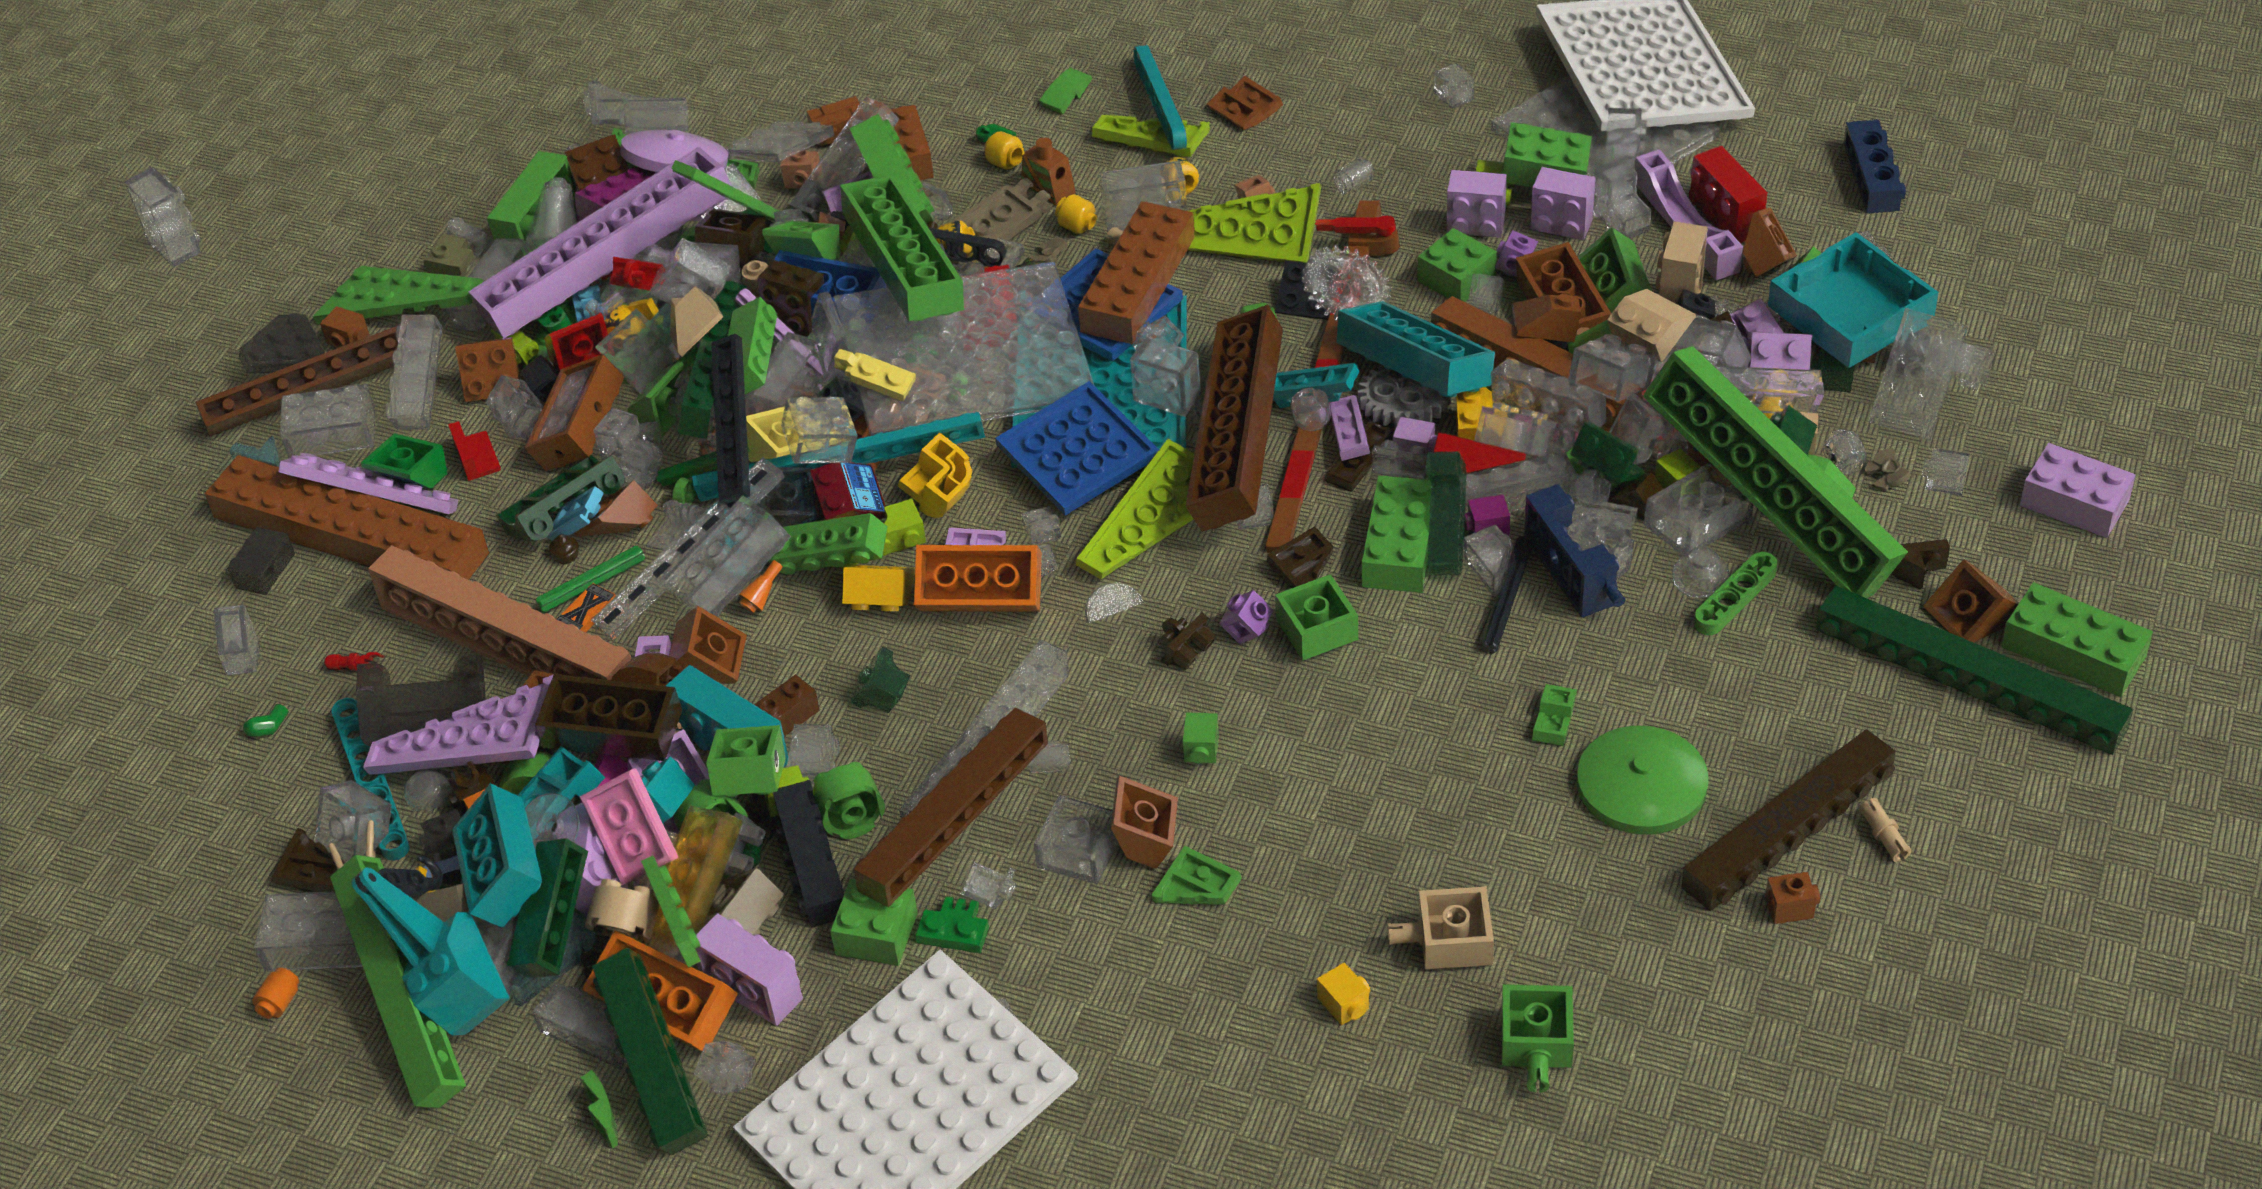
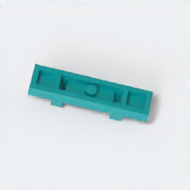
(1330, 379)

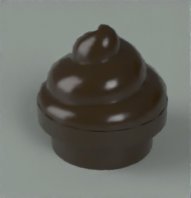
(564, 549)

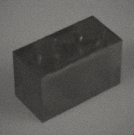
(261, 561)

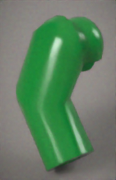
(985, 131)
(267, 724)

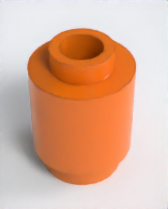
(276, 993)

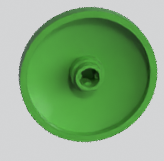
(1642, 779)

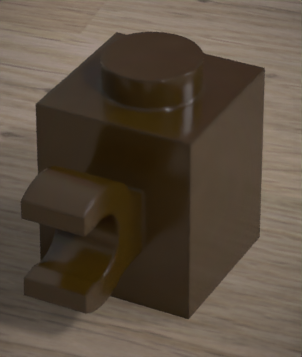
(467, 784)

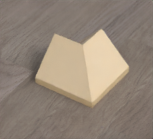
(692, 319)

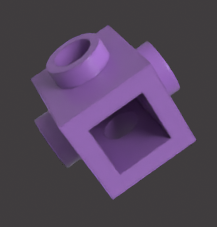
(1516, 246)
(1246, 616)

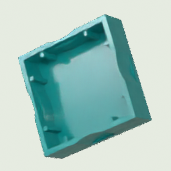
(1850, 298)

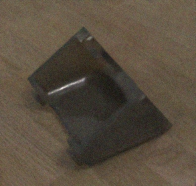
(394, 708)

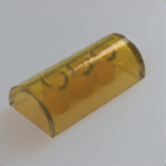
(703, 854)

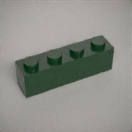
(548, 913)

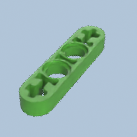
(1738, 594)

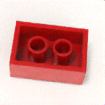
(1725, 191)

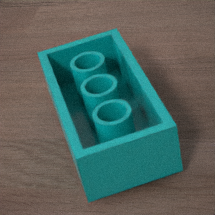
(713, 706)
(496, 856)

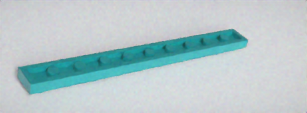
(873, 448)

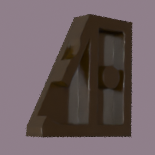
(306, 865)

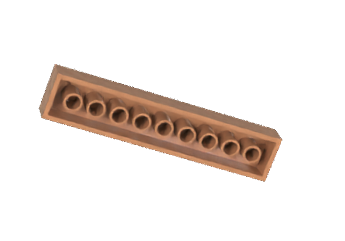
(489, 620)

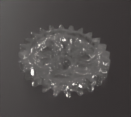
(1344, 280)

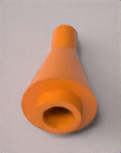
(757, 592)

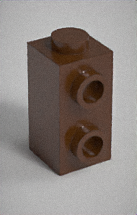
(791, 703)

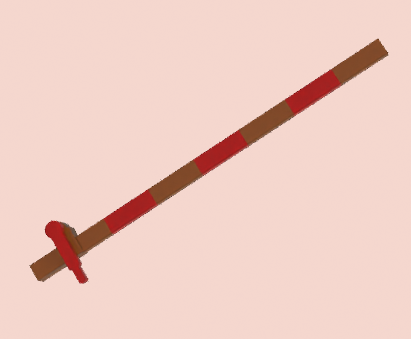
(1371, 236)

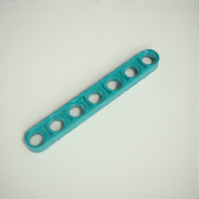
(1160, 97)
(377, 786)

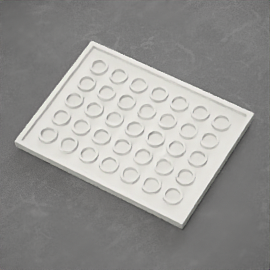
(1644, 59)
(909, 1091)

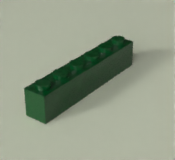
(649, 1052)

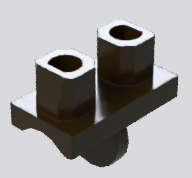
(1182, 637)

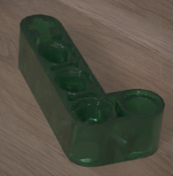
(1447, 512)

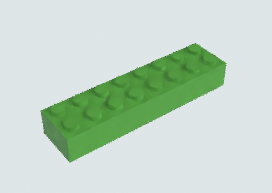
(902, 248)

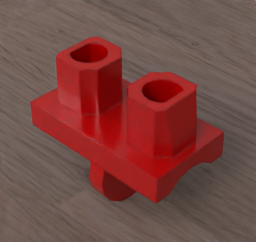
(633, 273)

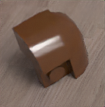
(649, 669)

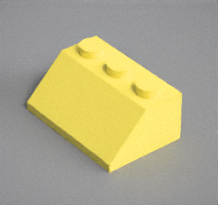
(766, 435)

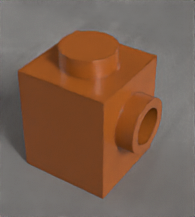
(343, 327)
(1791, 897)

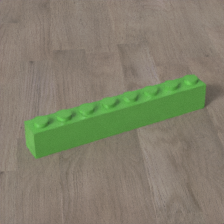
(417, 1040)

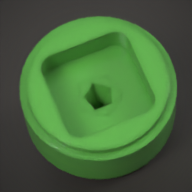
(684, 491)

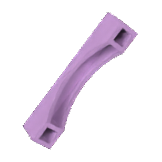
(1664, 191)

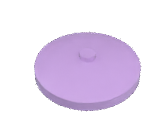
(660, 148)

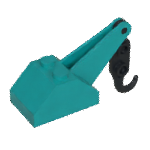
(447, 962)

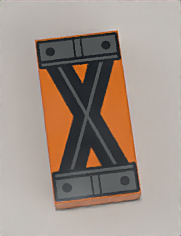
(586, 607)

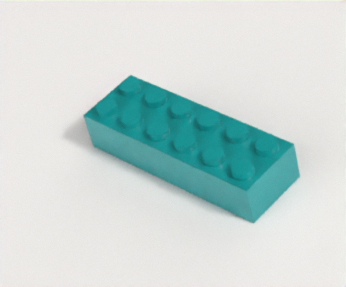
(1415, 348)

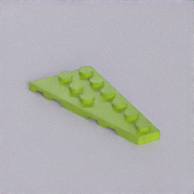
(1145, 514)

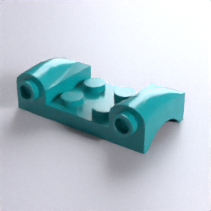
(564, 776)

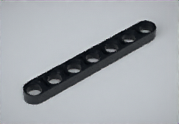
(953, 242)

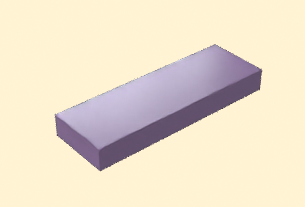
(1349, 428)

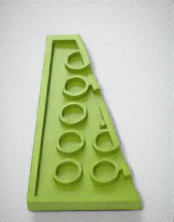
(1259, 226)

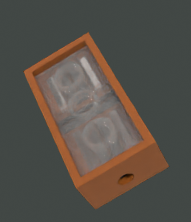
(572, 411)

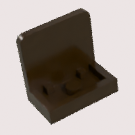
(790, 294)

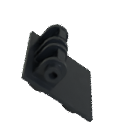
(1292, 297)

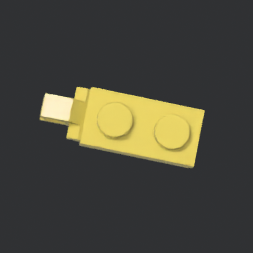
(875, 374)

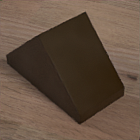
(1636, 493)

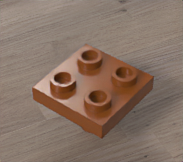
(483, 365)

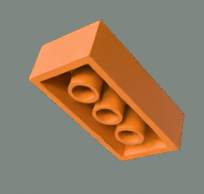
(978, 578)
(688, 998)

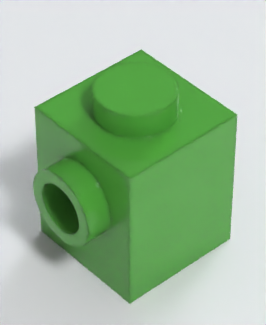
(1201, 737)

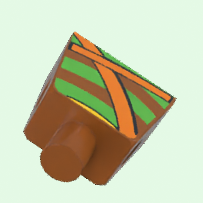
(1048, 170)

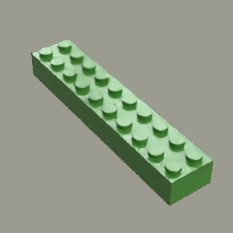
(1774, 473)

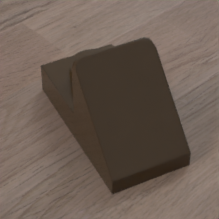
(1922, 558)

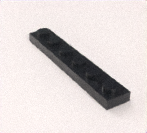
(730, 419)

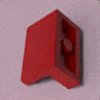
(474, 452)

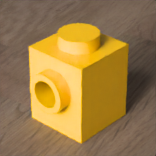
(1343, 993)

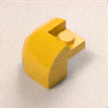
(938, 477)

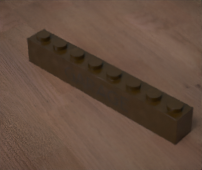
(1788, 820)

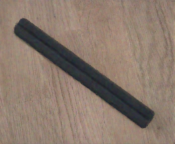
(1506, 595)

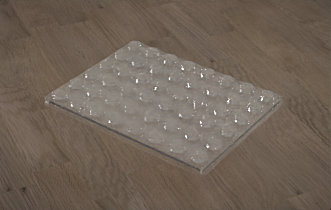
(997, 357)

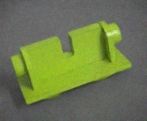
(524, 346)

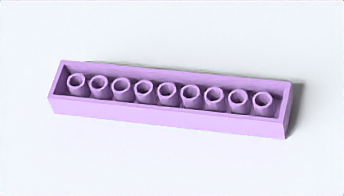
(588, 247)

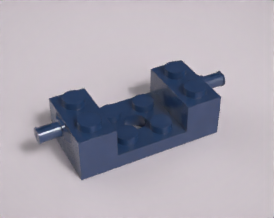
(1583, 576)

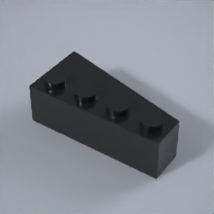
(807, 853)

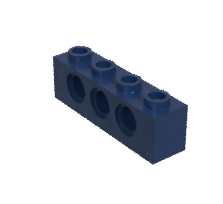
(1873, 166)

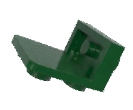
(1606, 453)

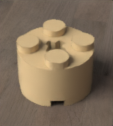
(623, 910)

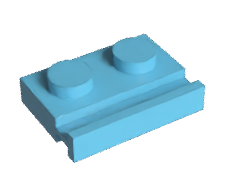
(574, 513)

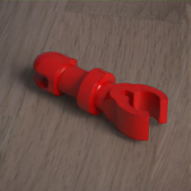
(337, 661)

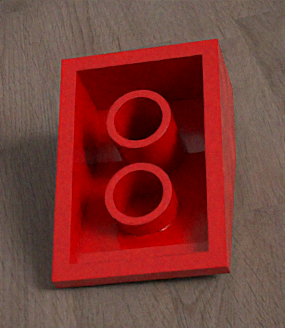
(1477, 454)

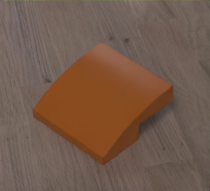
(1245, 103)

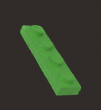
(676, 917)

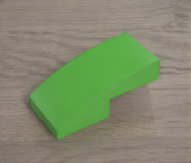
(1063, 90)
(1554, 714)
(600, 1110)

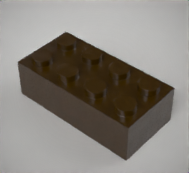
(609, 717)

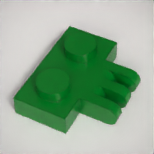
(953, 927)

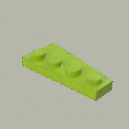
(1147, 133)

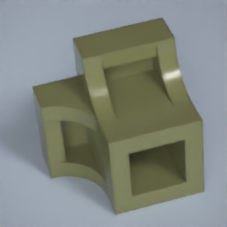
(449, 256)

